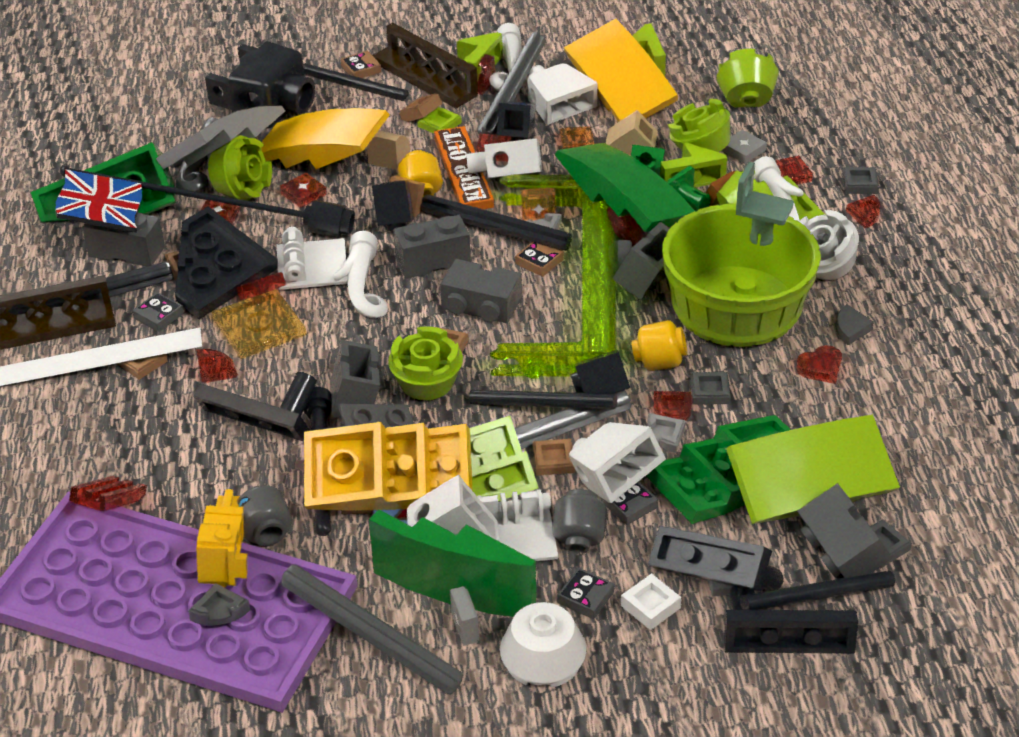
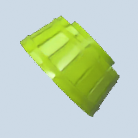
(737, 288)

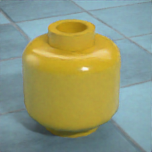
(422, 168)
(660, 345)

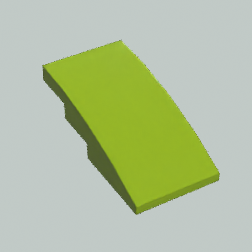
(798, 465)

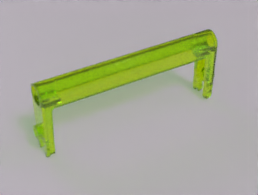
(598, 287)

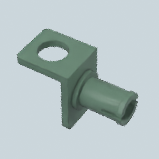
(761, 207)

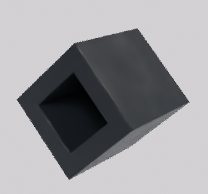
(516, 119)
(393, 204)
(600, 374)

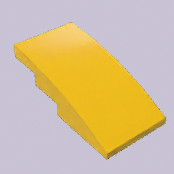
(623, 70)
(322, 136)
(381, 465)

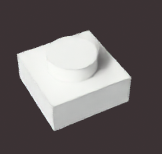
(651, 601)

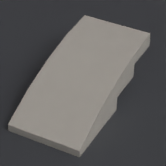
(240, 123)

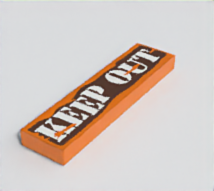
(468, 187)

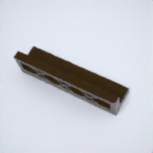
(428, 73)
(49, 323)

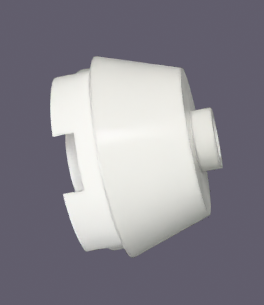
(837, 243)
(543, 645)

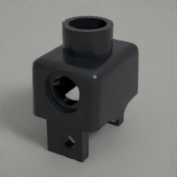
(271, 73)

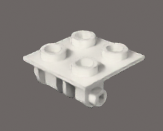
(309, 262)
(525, 523)

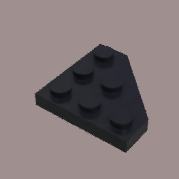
(216, 261)

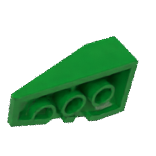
(135, 165)

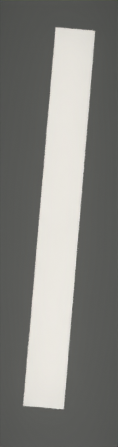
(100, 356)

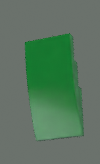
(624, 184)
(702, 477)
(436, 560)

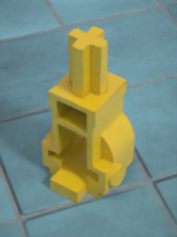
(221, 543)

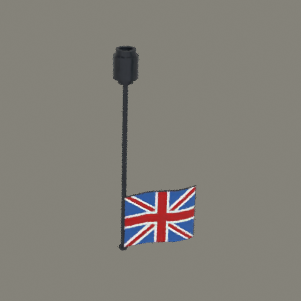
(116, 201)

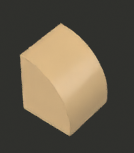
(631, 130)
(387, 149)

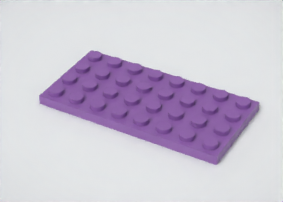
(125, 592)

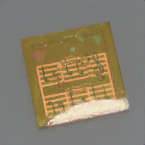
(258, 323)

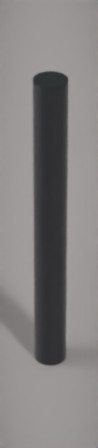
(355, 82)
(543, 399)
(817, 591)

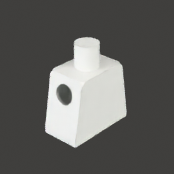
(560, 92)
(522, 154)
(615, 458)
(452, 508)

